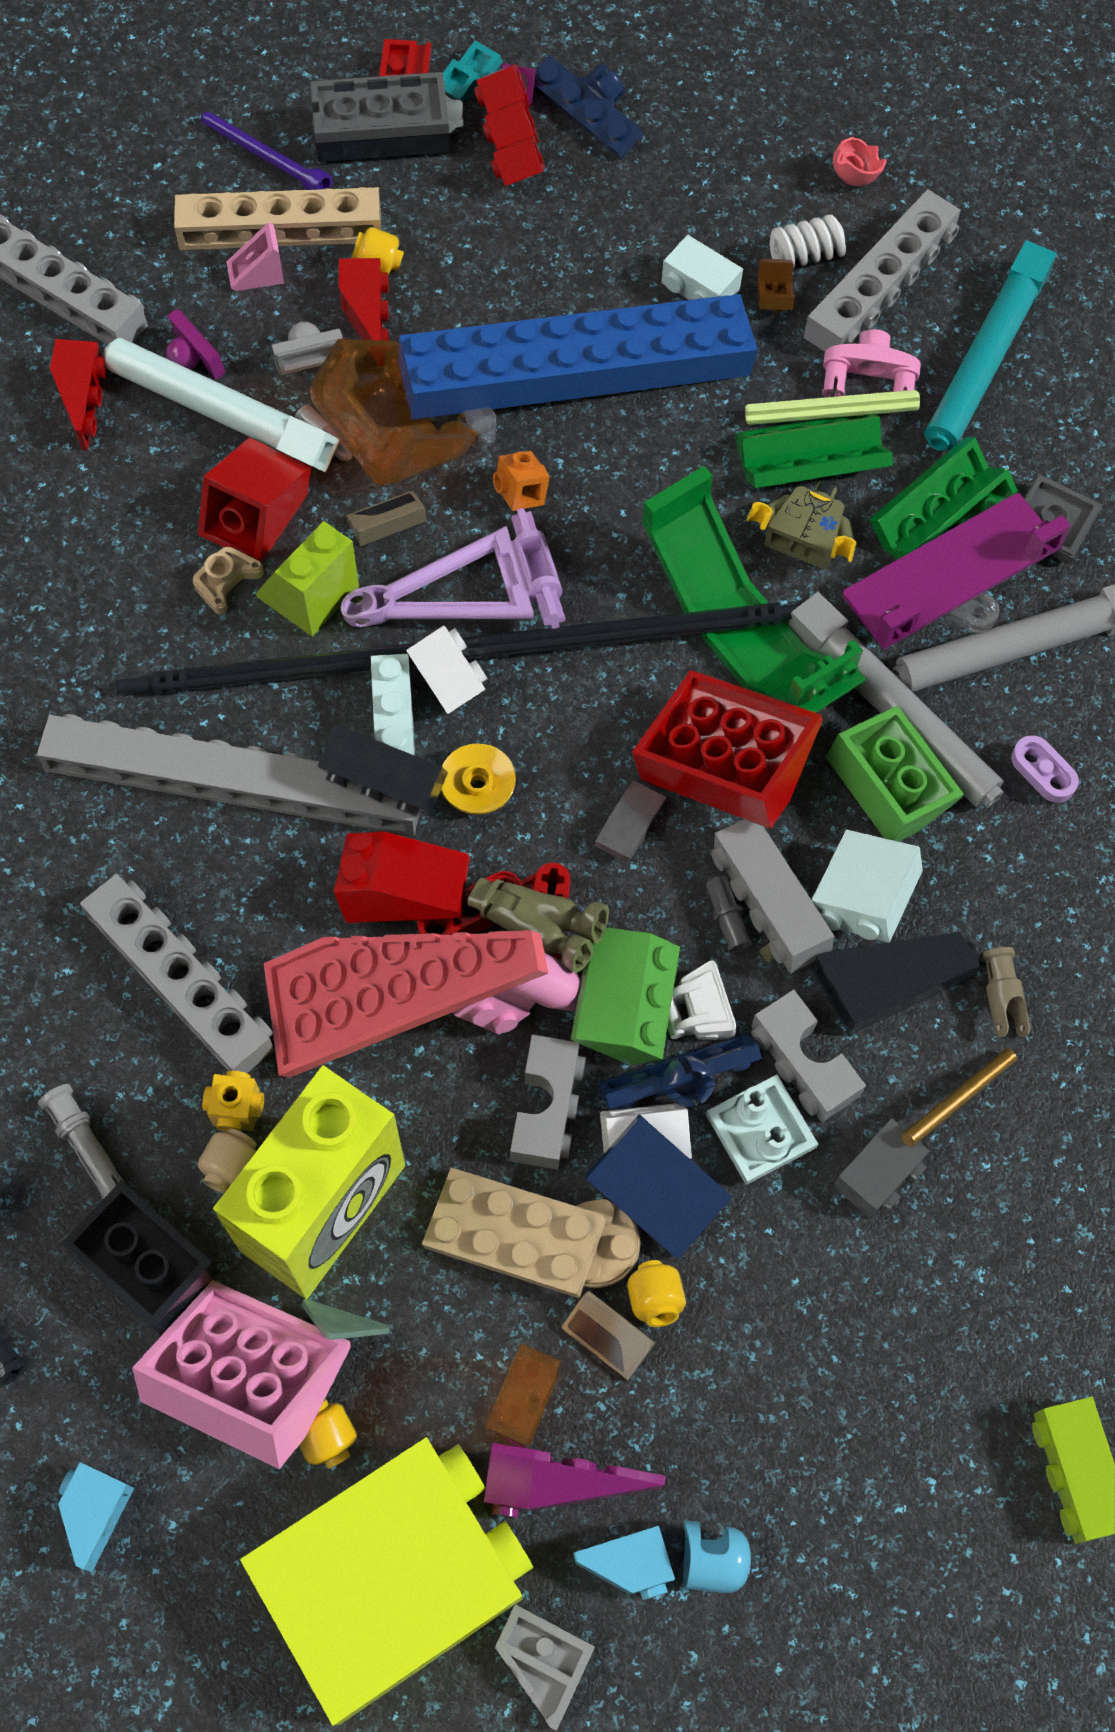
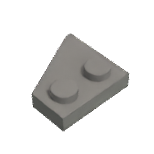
(544, 1661)

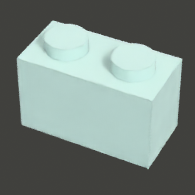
(700, 271)

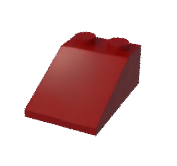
(399, 879)

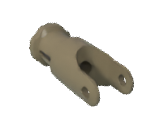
(1005, 991)

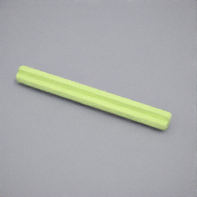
(832, 407)

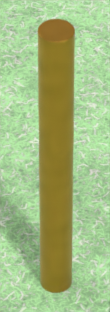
(958, 1097)

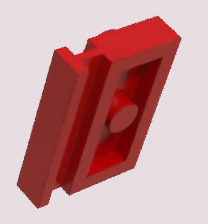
(404, 57)

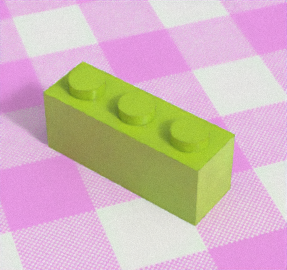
(1079, 1467)

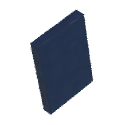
(658, 1186)

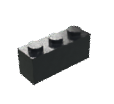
(382, 771)

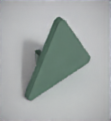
(341, 1324)

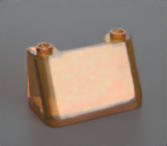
(369, 411)

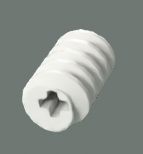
(808, 240)

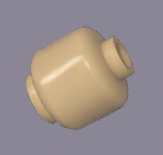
(225, 1158)

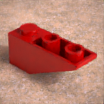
(361, 296)
(78, 375)

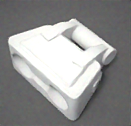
(706, 1005)

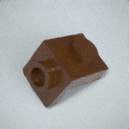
(775, 285)

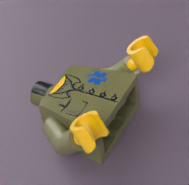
(807, 525)

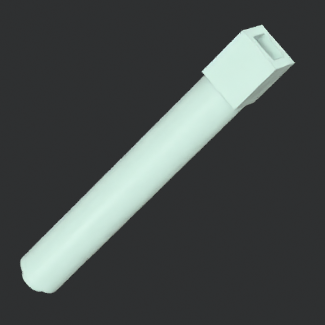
(221, 403)

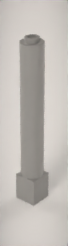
(826, 631)
(1008, 642)

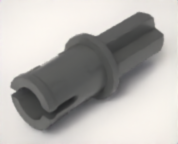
(728, 914)

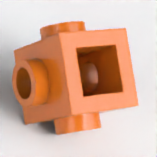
(521, 480)

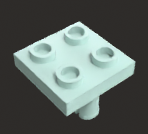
(761, 1129)

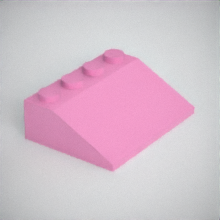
(241, 1373)

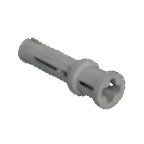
(74, 1127)

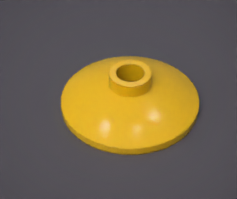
(482, 764)

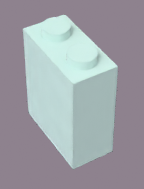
(868, 885)

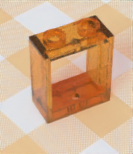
(523, 1398)

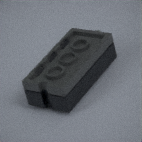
(383, 116)

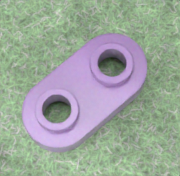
(1047, 769)

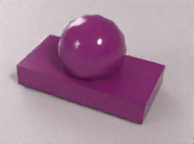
(192, 347)

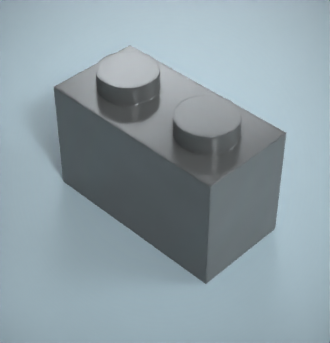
(880, 1169)

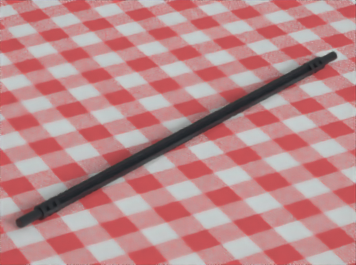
(477, 647)

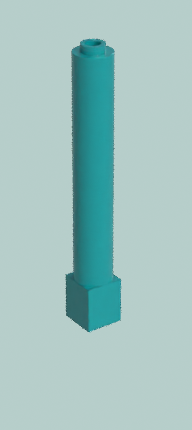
(990, 346)

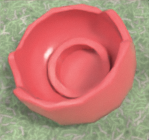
(857, 162)

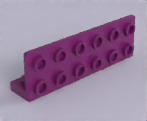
(953, 569)

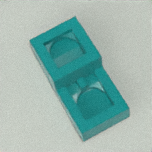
(462, 75)

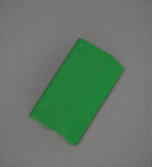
(811, 450)
(941, 499)

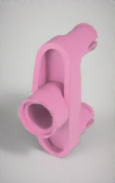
(869, 358)

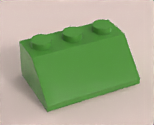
(893, 774)
(626, 996)

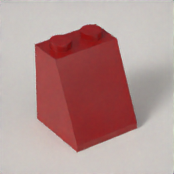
(251, 498)

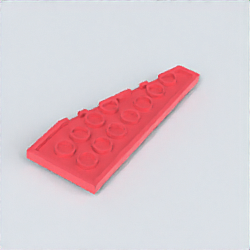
(367, 989)

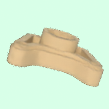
(222, 573)

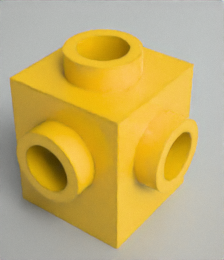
(236, 1114)

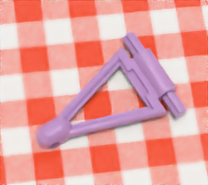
(524, 566)

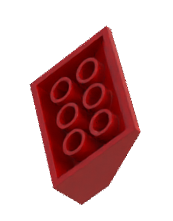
(728, 748)

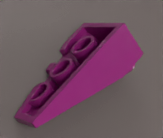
(533, 1482)

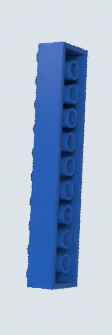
(576, 355)

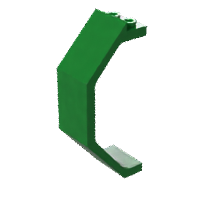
(711, 577)

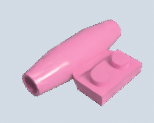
(504, 1010)

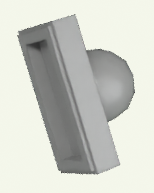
(304, 348)

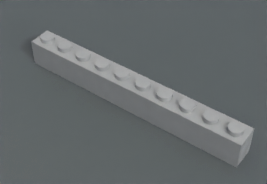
(210, 772)

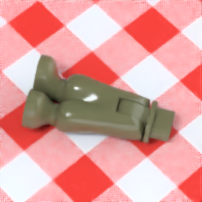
(551, 915)

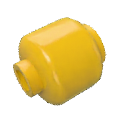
(381, 245)
(656, 1293)
(329, 1436)

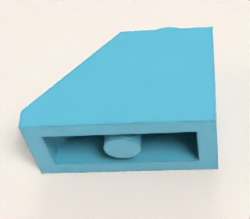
(90, 1511)
(631, 1563)

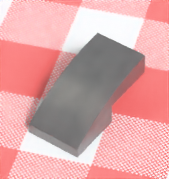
(630, 821)

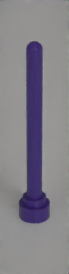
(311, 179)

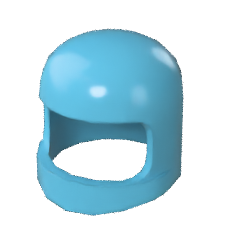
(715, 1564)

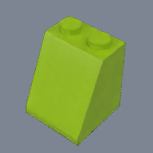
(313, 579)

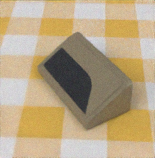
(387, 518)
(607, 1335)

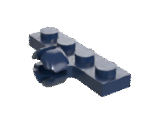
(590, 103)
(682, 1076)

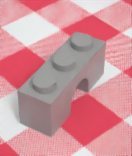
(822, 1086)
(542, 1136)

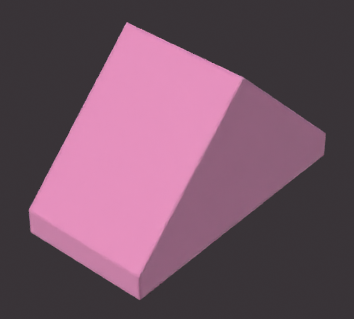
(256, 262)

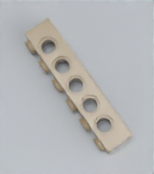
(297, 217)

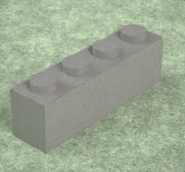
(772, 894)

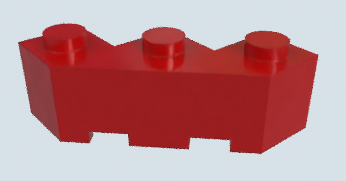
(509, 125)

